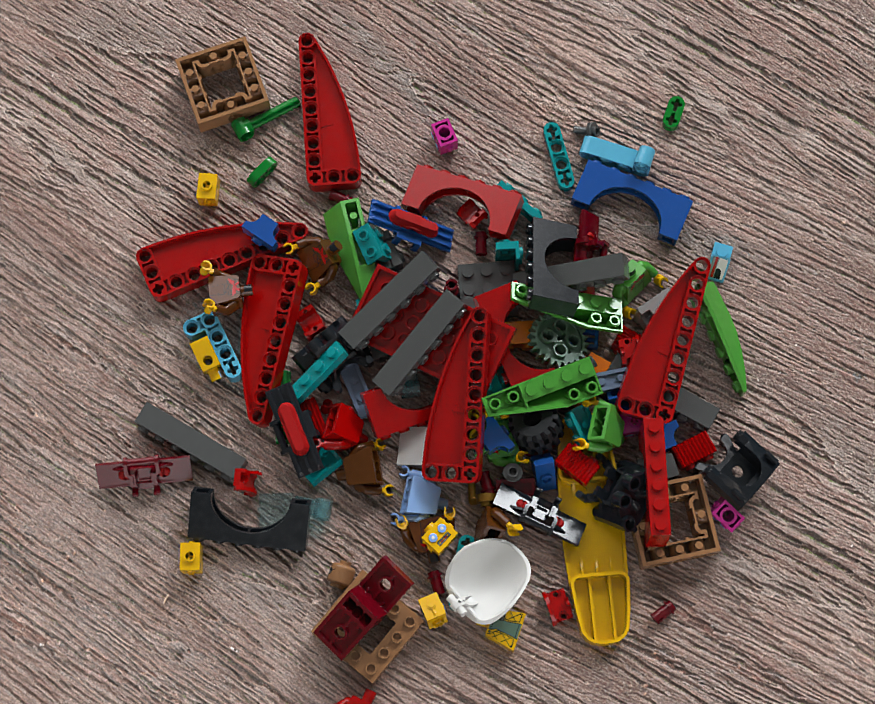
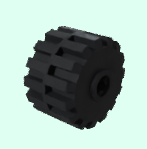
(536, 430)

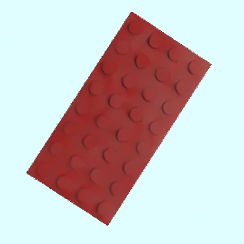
(408, 318)

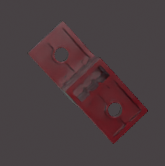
(363, 607)

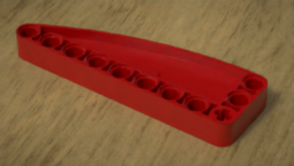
(335, 131)
(182, 256)
(262, 328)
(652, 358)
(450, 416)

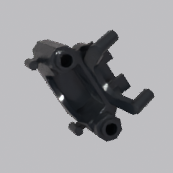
(315, 348)
(750, 457)
(623, 496)

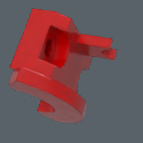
(471, 214)
(310, 321)
(627, 349)
(245, 480)
(557, 606)

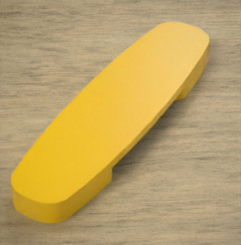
(598, 564)

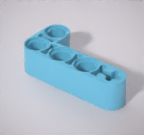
(618, 156)
(219, 347)

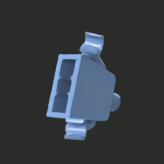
(420, 497)

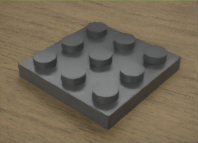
(483, 277)

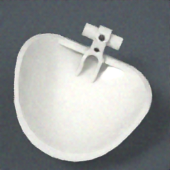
(486, 579)

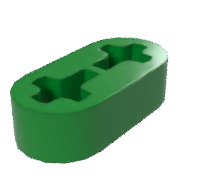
(676, 114)
(262, 172)

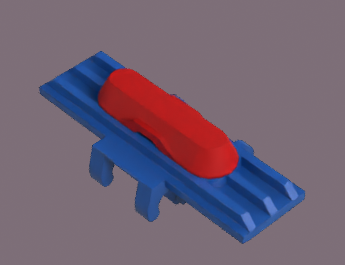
(410, 227)

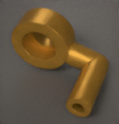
(484, 499)

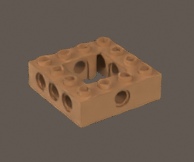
(216, 60)
(704, 540)
(374, 665)

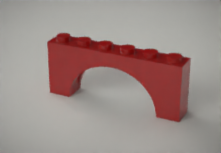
(431, 184)
(499, 305)
(388, 418)
(652, 445)

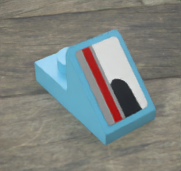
(719, 261)

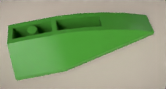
(340, 224)
(592, 312)
(723, 334)
(547, 391)

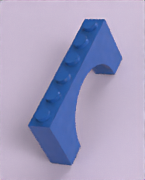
(601, 180)

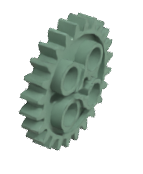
(557, 341)

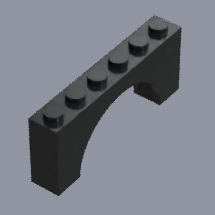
(543, 289)
(209, 523)

